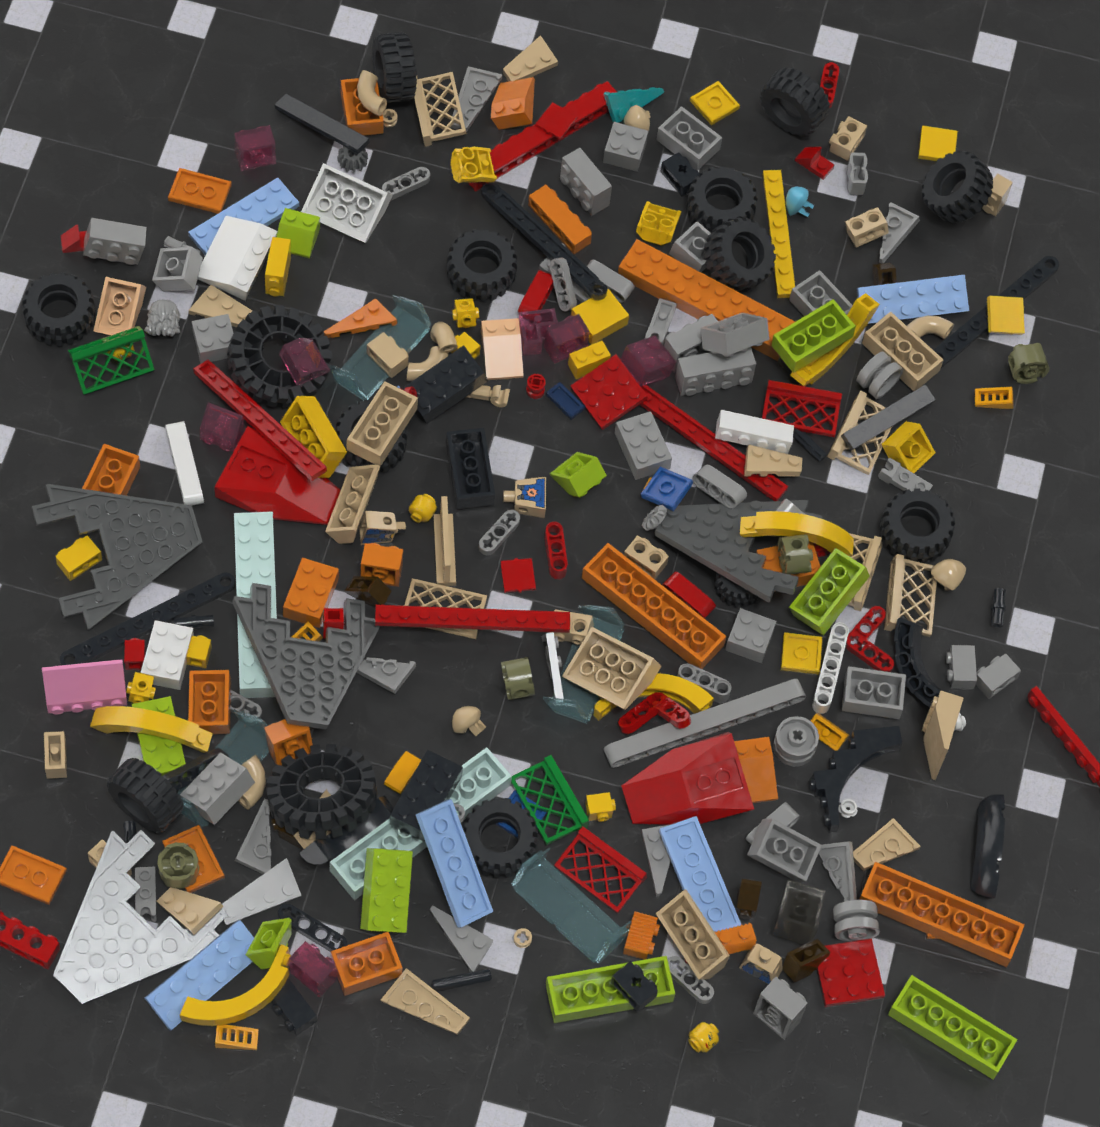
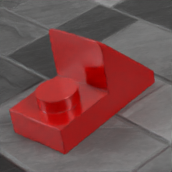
(814, 162)
(73, 240)

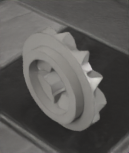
(654, 518)

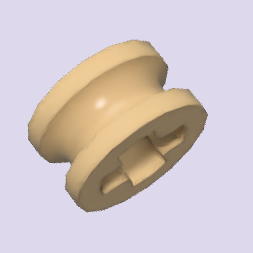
(390, 123)
(528, 935)

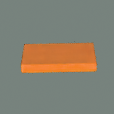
(199, 191)
(208, 865)
(31, 875)

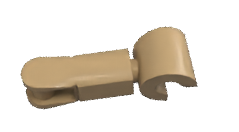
(496, 395)

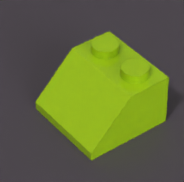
(301, 229)
(579, 474)
(268, 940)

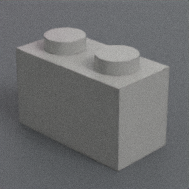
(962, 666)
(997, 675)

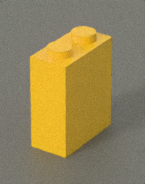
(277, 266)
(602, 316)

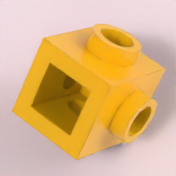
(465, 313)
(141, 688)

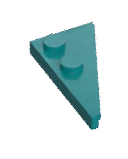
(622, 101)

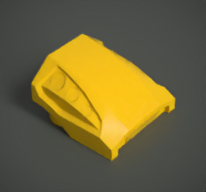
(472, 165)
(657, 223)

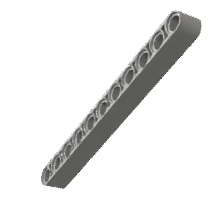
(705, 723)

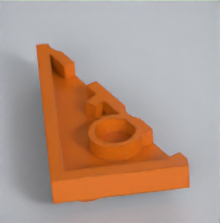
(363, 319)

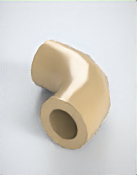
(367, 94)
(931, 325)
(444, 336)
(417, 369)
(256, 791)

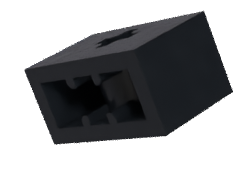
(679, 173)
(636, 996)

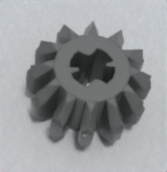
(351, 160)

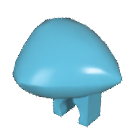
(796, 199)

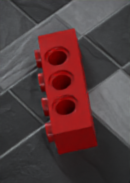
(42, 956)

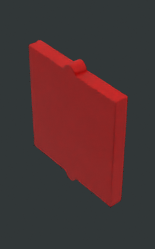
(556, 121)
(518, 575)

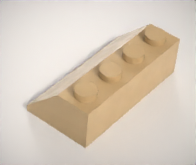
(352, 503)
(693, 936)

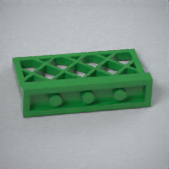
(104, 345)
(565, 796)

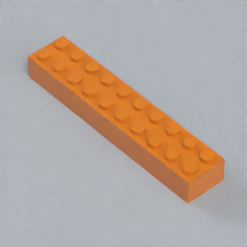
(694, 291)

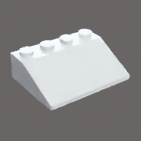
(346, 203)
(236, 256)

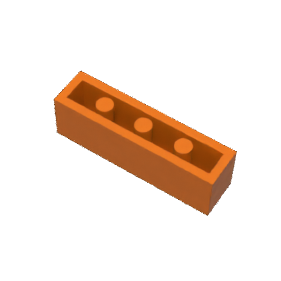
(560, 219)

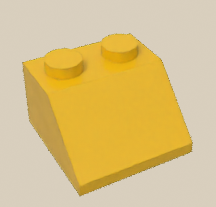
(909, 446)

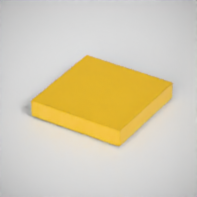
(714, 103)
(936, 143)
(1005, 315)
(801, 653)

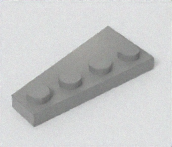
(474, 94)
(267, 891)

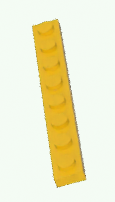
(779, 232)

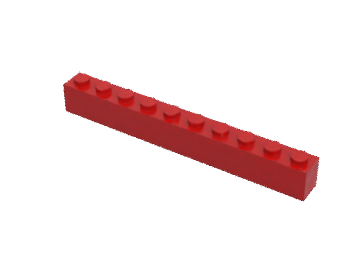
(535, 140)

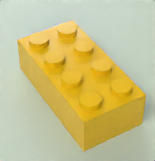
(314, 431)

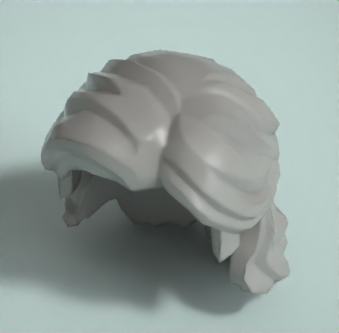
(163, 318)

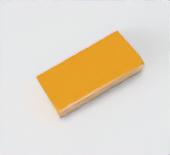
(829, 732)

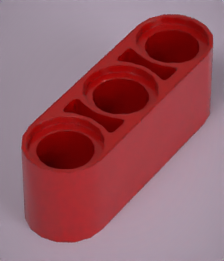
(537, 292)
(556, 558)
(689, 594)

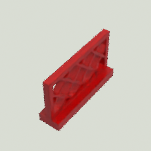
(807, 395)
(610, 855)

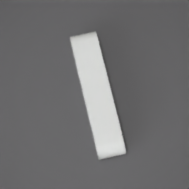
(184, 463)
(827, 675)

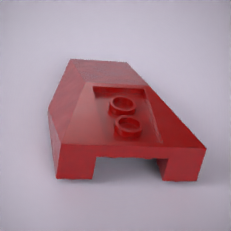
(266, 481)
(690, 782)

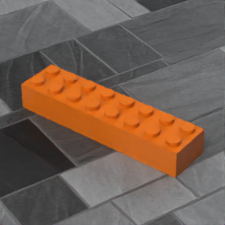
(653, 606)
(942, 914)

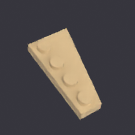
(422, 1001)

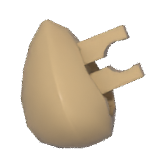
(637, 118)
(949, 573)
(466, 718)

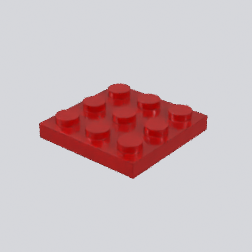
(609, 392)
(850, 974)

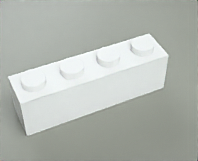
(754, 431)

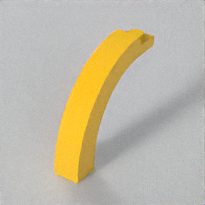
(860, 315)
(792, 524)
(674, 687)
(150, 722)
(238, 1008)

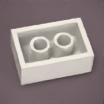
(167, 654)

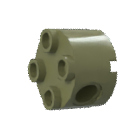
(1028, 363)
(795, 554)
(517, 678)
(178, 865)

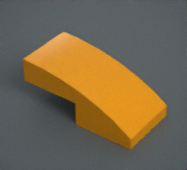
(402, 772)

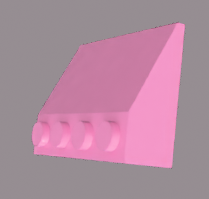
(84, 686)

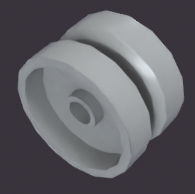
(879, 375)
(795, 741)
(856, 920)

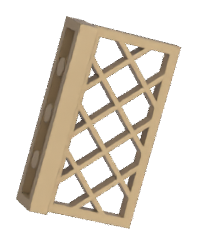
(424, 114)
(851, 421)
(444, 546)
(870, 562)
(896, 589)
(448, 592)

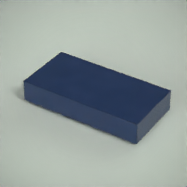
(565, 400)

